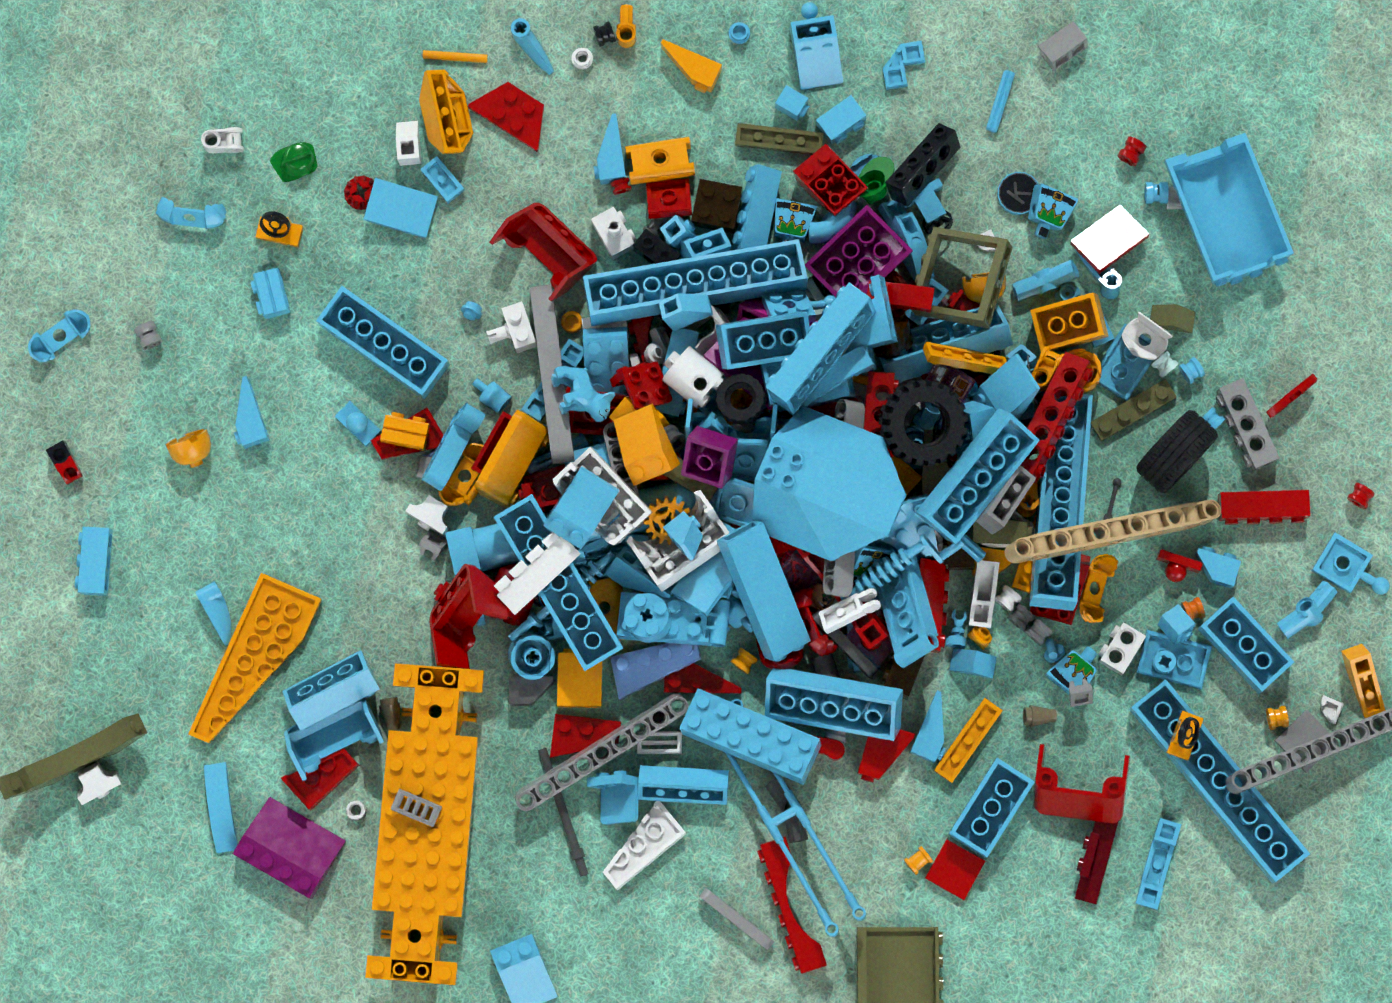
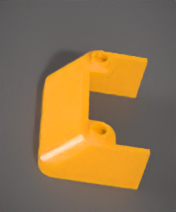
(511, 459)

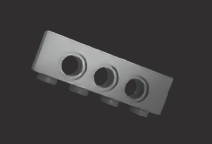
(1239, 392)

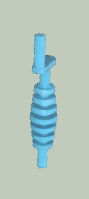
(905, 556)
(589, 574)

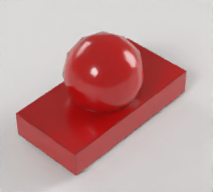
(1178, 565)

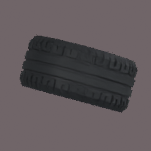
(1176, 451)

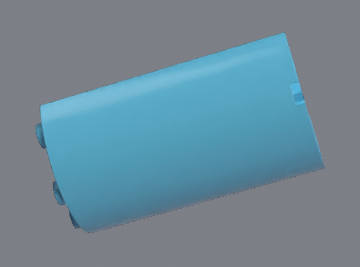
(1229, 211)

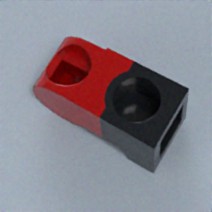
(64, 462)

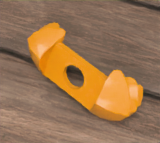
(455, 491)
(1089, 604)

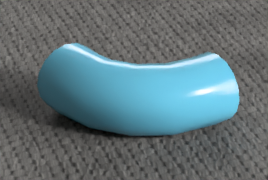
(825, 230)

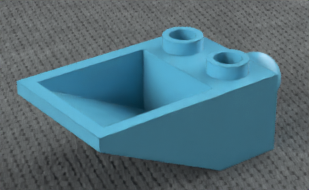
(816, 54)

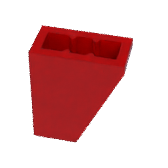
(881, 754)

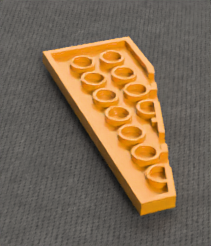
(264, 638)

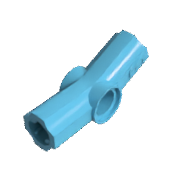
(1045, 280)
(1308, 610)

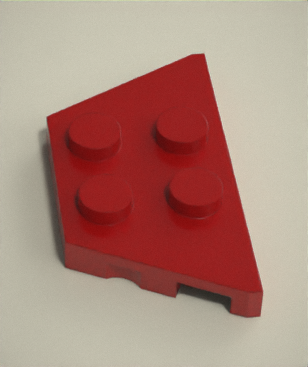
(512, 112)

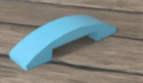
(572, 356)
(845, 367)
(600, 548)
(220, 807)
(1157, 863)

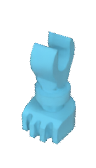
(956, 640)

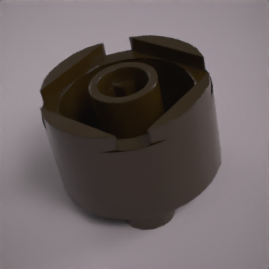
(903, 335)

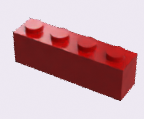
(1264, 505)

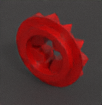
(357, 201)

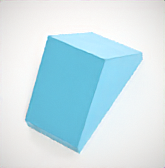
(973, 663)

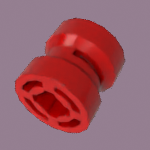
(1132, 151)

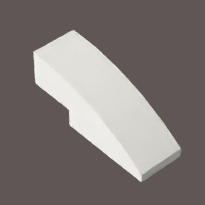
(983, 593)

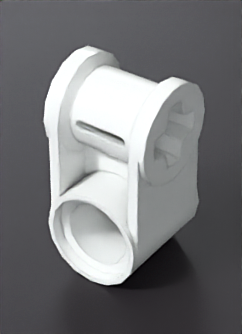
(224, 140)

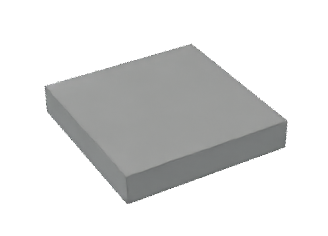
(1301, 731)

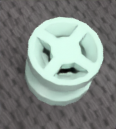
(1164, 364)

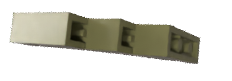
(1011, 532)
(73, 759)

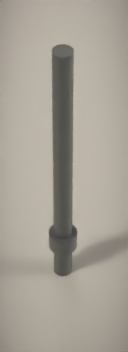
(577, 853)

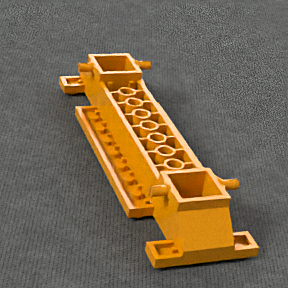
(418, 865)

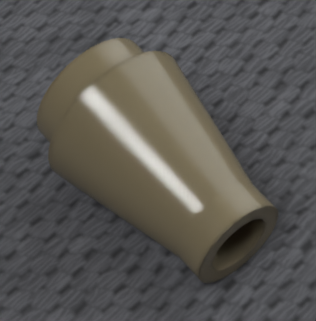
(391, 712)
(1037, 715)

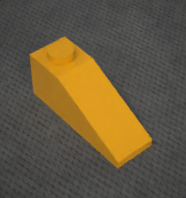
(696, 68)
(1363, 679)

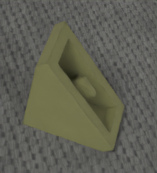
(1173, 317)

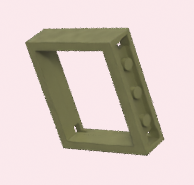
(993, 284)

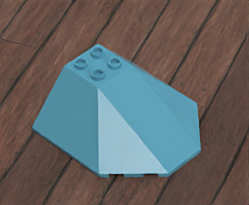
(827, 486)

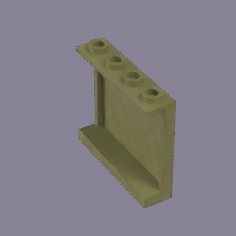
(899, 965)

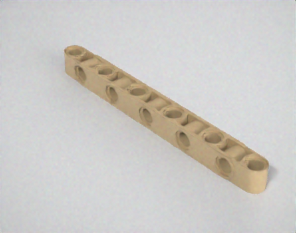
(1112, 531)

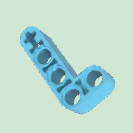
(452, 445)

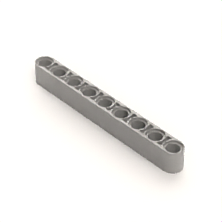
(549, 359)
(840, 572)
(590, 752)
(1307, 752)

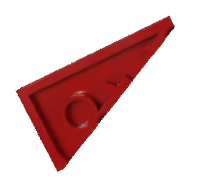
(694, 677)

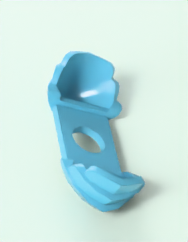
(208, 218)
(43, 346)

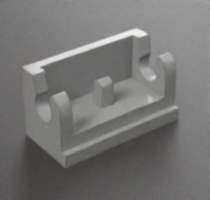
(1063, 46)

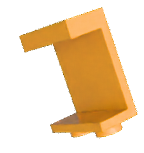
(575, 686)

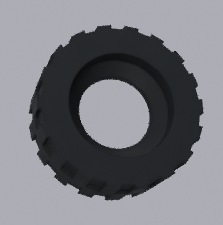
(737, 382)

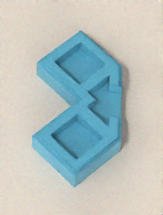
(905, 55)

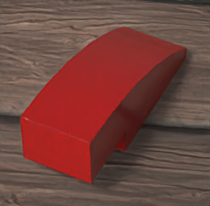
(908, 296)

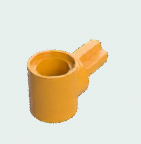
(626, 25)

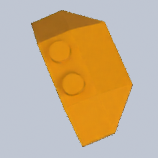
(445, 112)

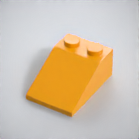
(644, 445)

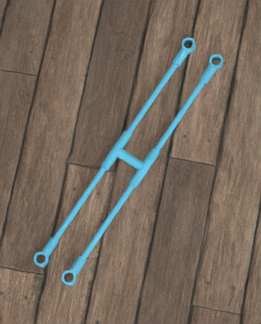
(772, 823)

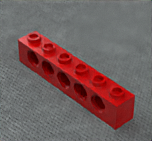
(1069, 367)
(877, 383)

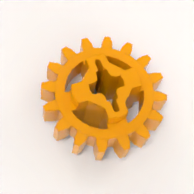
(660, 516)

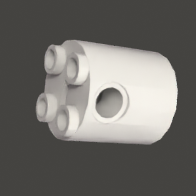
(686, 371)

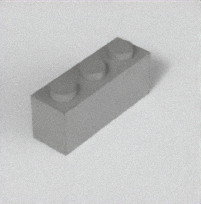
(1006, 501)

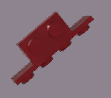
(1095, 861)

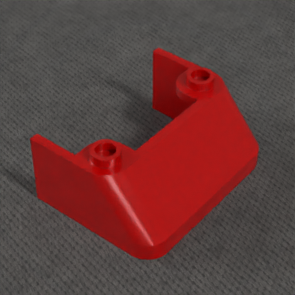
(550, 243)
(457, 613)
(1079, 804)

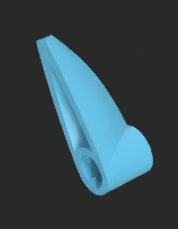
(530, 44)
(1105, 279)
(216, 609)

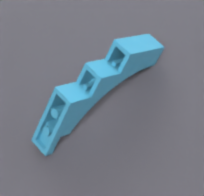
(876, 333)

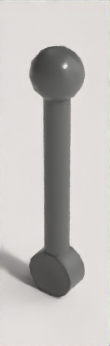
(1117, 482)

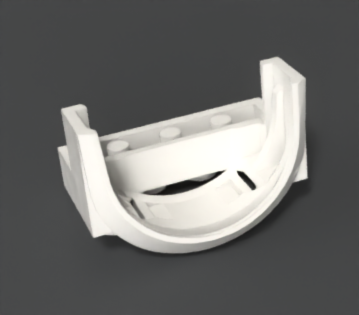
(626, 503)
(675, 564)

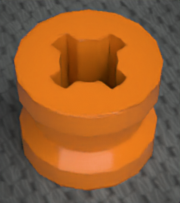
(1194, 608)

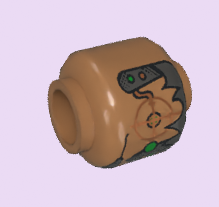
(819, 598)

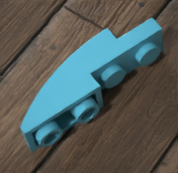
(909, 231)

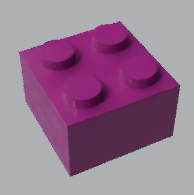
(709, 457)

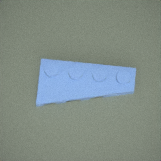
(645, 666)

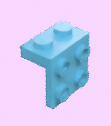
(618, 796)

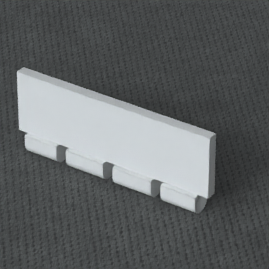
(533, 578)

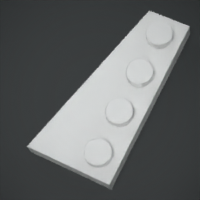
(650, 840)

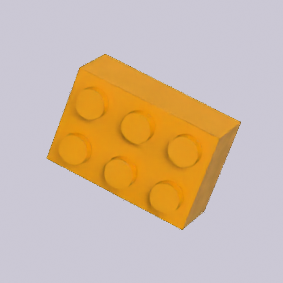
(1069, 322)

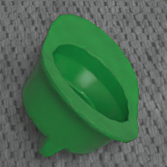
(294, 161)
(874, 177)

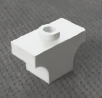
(430, 515)
(96, 782)

